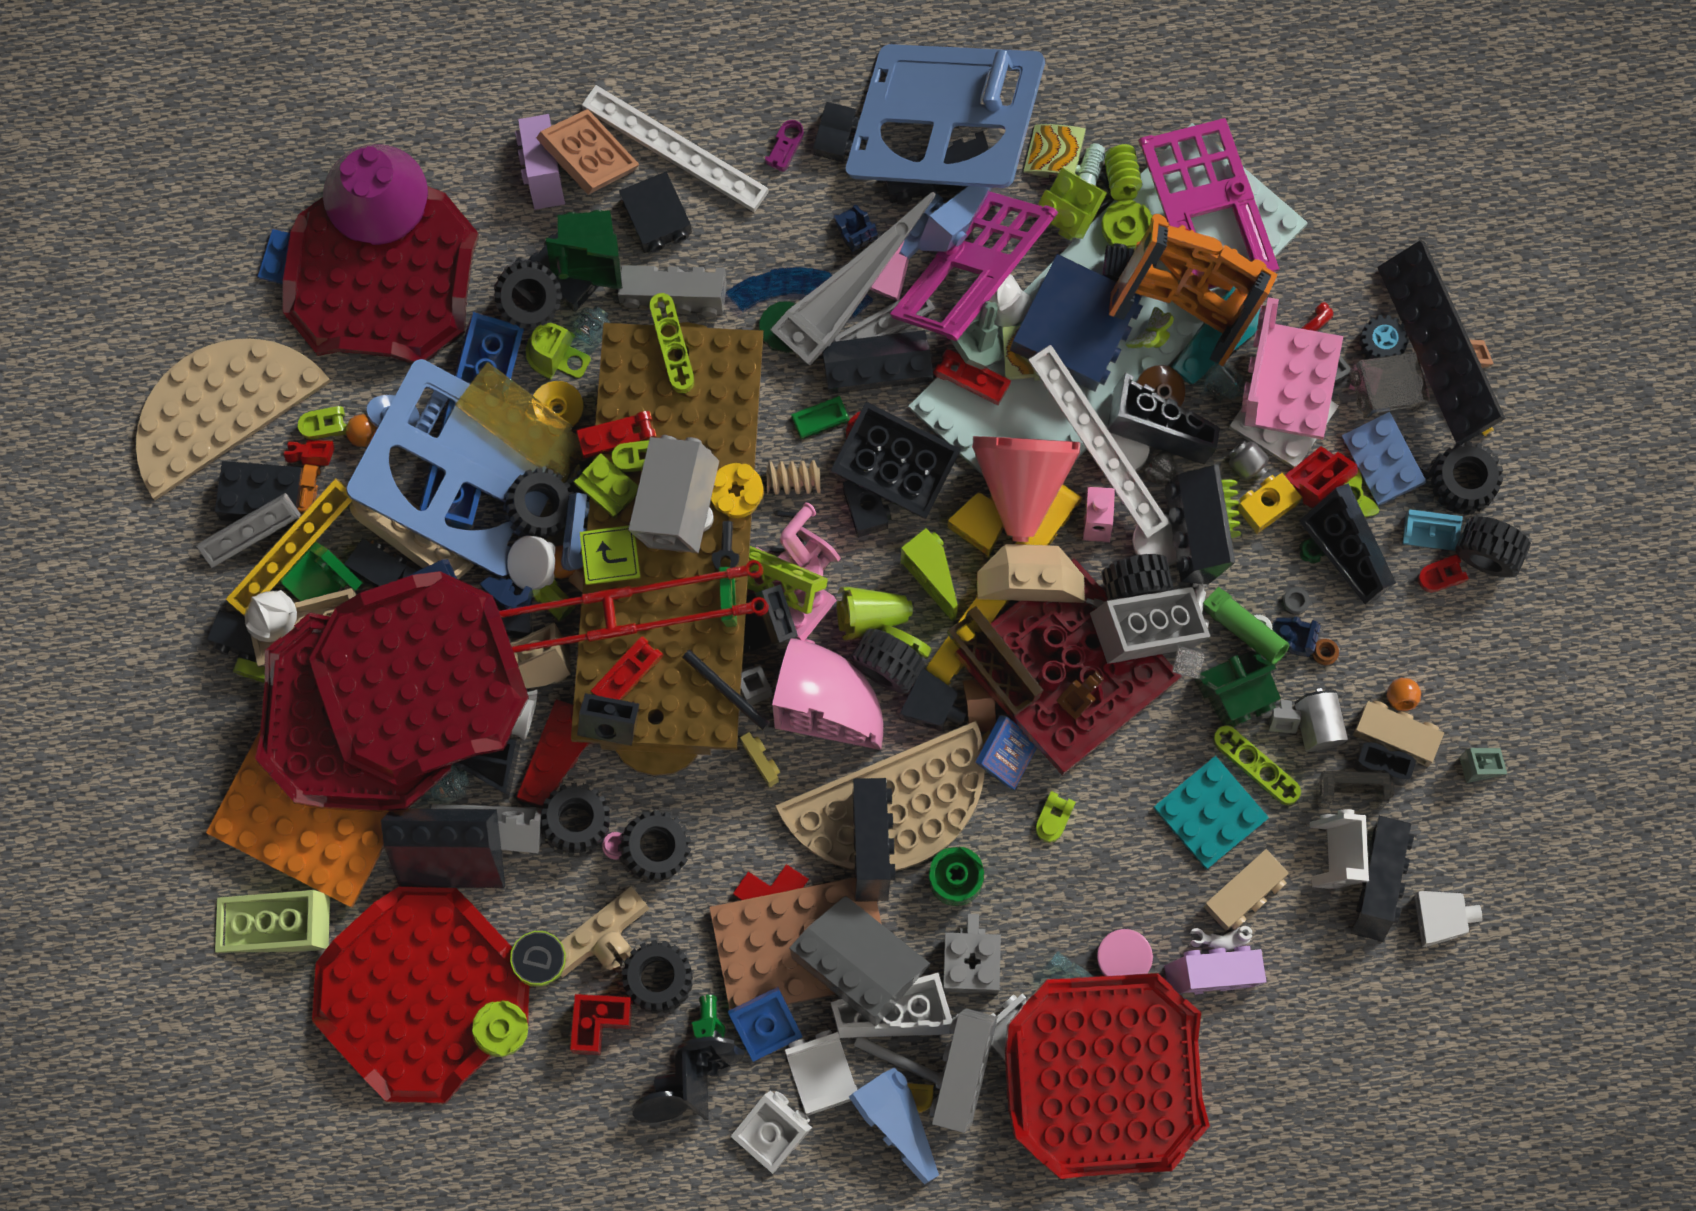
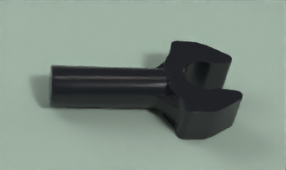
(726, 547)

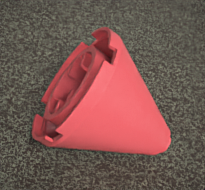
(1024, 478)

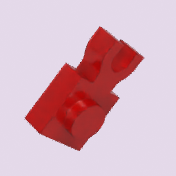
(312, 453)

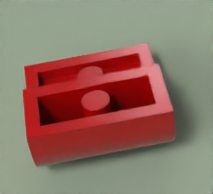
(1320, 475)

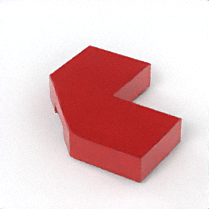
(753, 887)

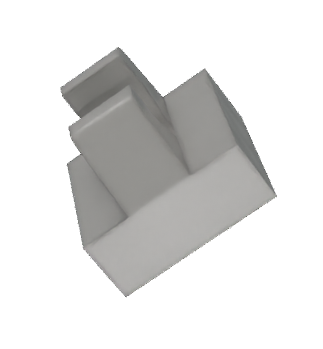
(1284, 718)

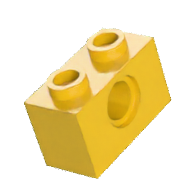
(1261, 516)

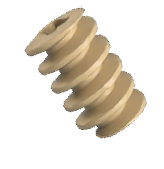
(793, 477)

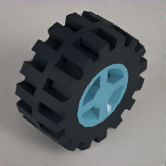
(1388, 332)

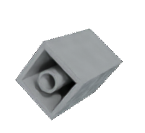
(674, 494)

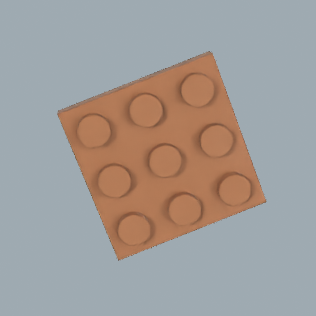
(587, 151)

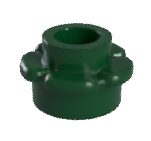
(1305, 554)

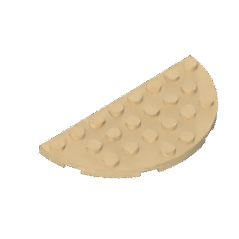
(215, 404)
(931, 804)

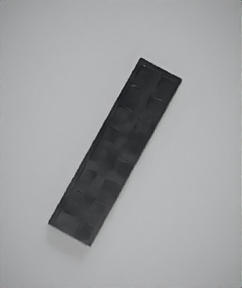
(1441, 343)

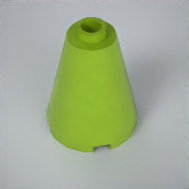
(870, 610)

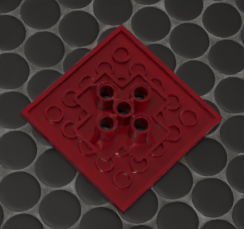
(1121, 695)

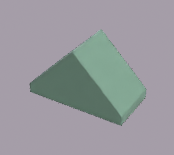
(1482, 763)

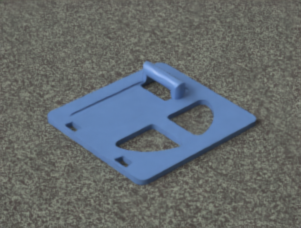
(946, 90)
(464, 453)

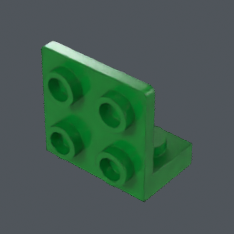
(318, 574)

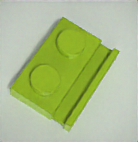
(607, 485)

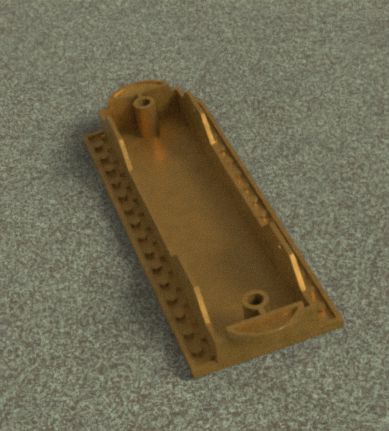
(724, 417)

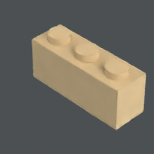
(1398, 732)
(1247, 891)

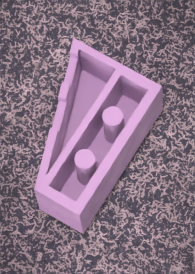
(541, 167)
(1216, 970)

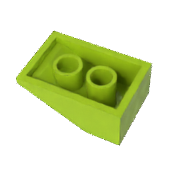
(928, 564)

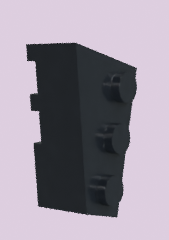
(494, 767)

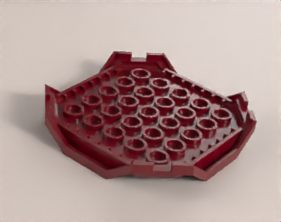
(380, 298)
(418, 676)
(299, 742)

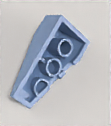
(952, 220)
(892, 1108)

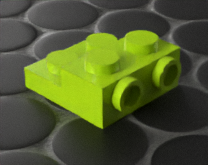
(1075, 203)

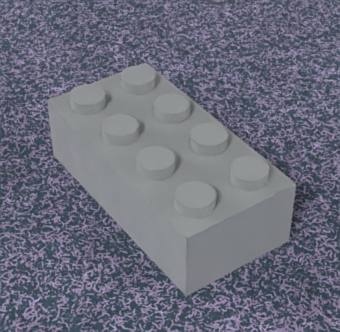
(1149, 624)
(964, 1070)

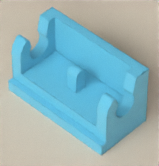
(1432, 529)

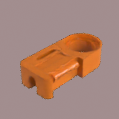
(308, 487)

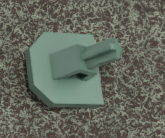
(980, 342)

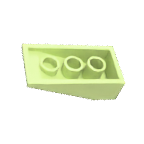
(274, 922)

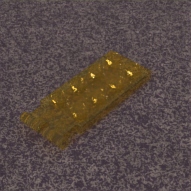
(521, 421)

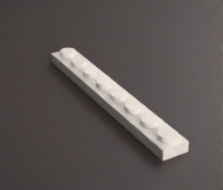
(675, 148)
(1098, 441)

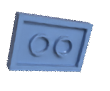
(1384, 459)

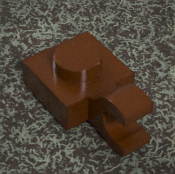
(1078, 697)

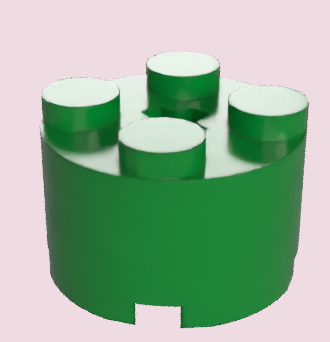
(956, 860)

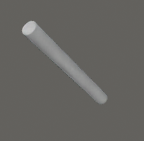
(896, 1059)

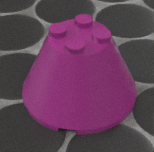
(375, 194)

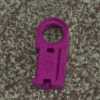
(785, 147)

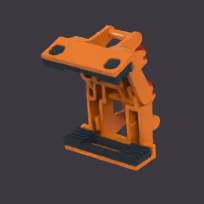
(1216, 265)

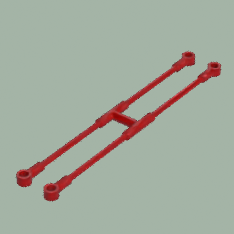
(608, 596)

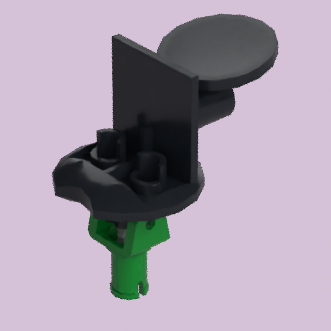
(693, 1064)

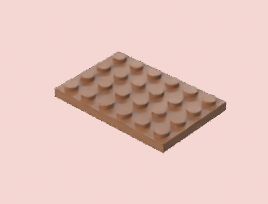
(757, 939)

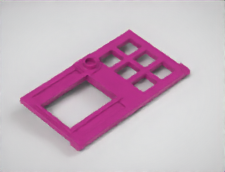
(1212, 197)
(989, 263)

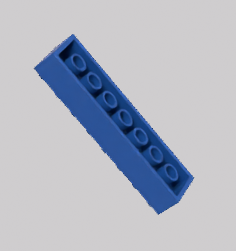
(484, 342)

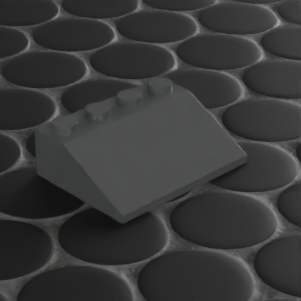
(858, 959)

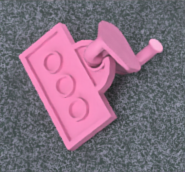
(807, 558)

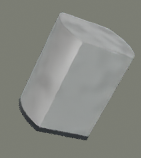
(1321, 720)

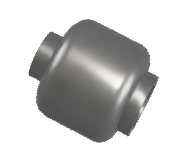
(1248, 460)

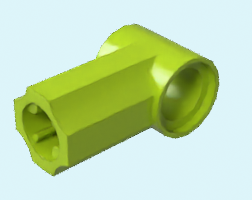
(553, 593)

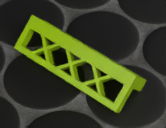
(789, 575)

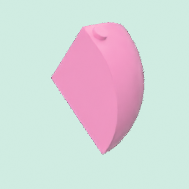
(826, 697)

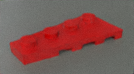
(552, 757)

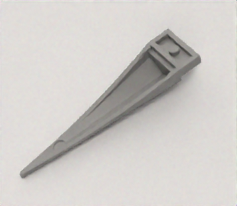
(822, 314)

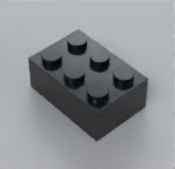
(252, 485)

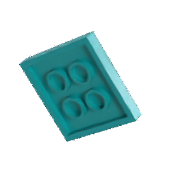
(1211, 812)

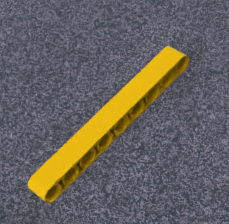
(944, 662)

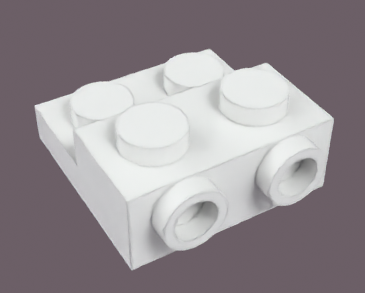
(772, 1130)

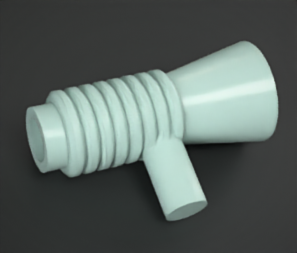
(1091, 163)

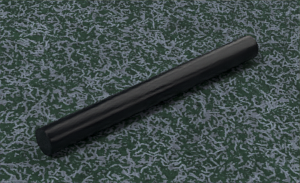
(726, 690)

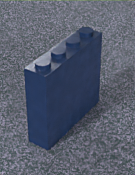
(1076, 322)

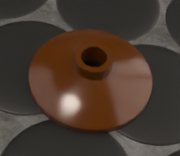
(1167, 377)

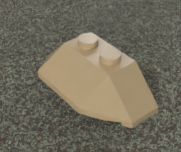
(1030, 575)

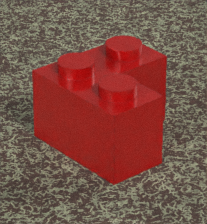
(592, 1015)

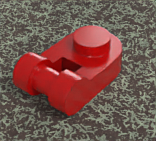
(1433, 576)

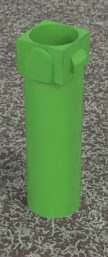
(1245, 626)

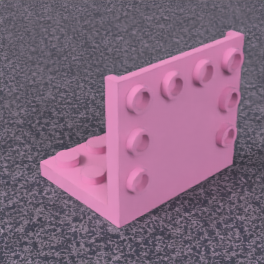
(1290, 377)

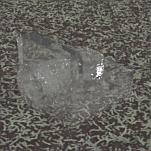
(1188, 662)

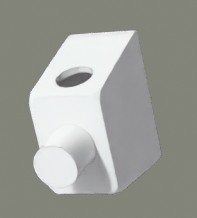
(1444, 916)

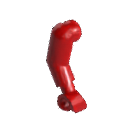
(1324, 315)

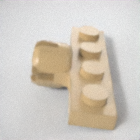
(602, 933)

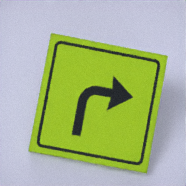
(609, 555)

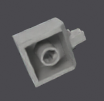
(974, 944)

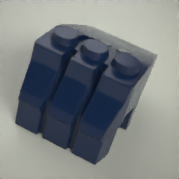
(856, 228)
(504, 593)
(1299, 634)

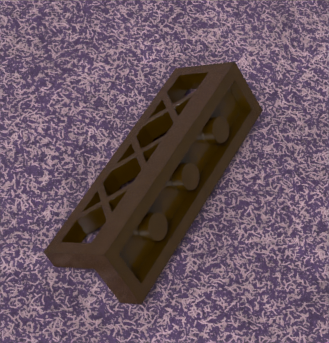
(1003, 656)

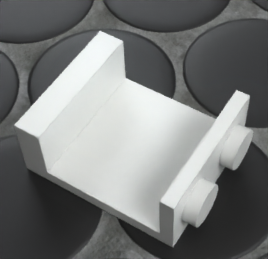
(1345, 850)
(820, 1072)

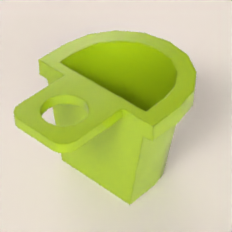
(550, 350)

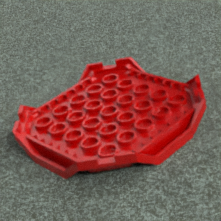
(405, 992)
(1105, 1075)

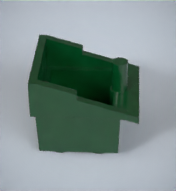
(586, 249)
(1240, 688)

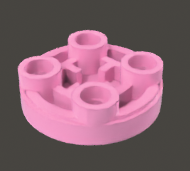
(1124, 954)

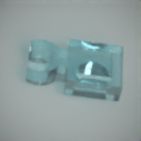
(1071, 969)

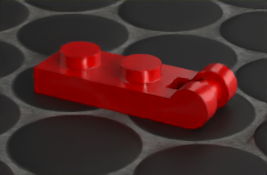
(980, 382)
(607, 436)
(627, 671)

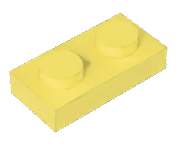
(755, 750)

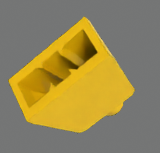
(978, 523)

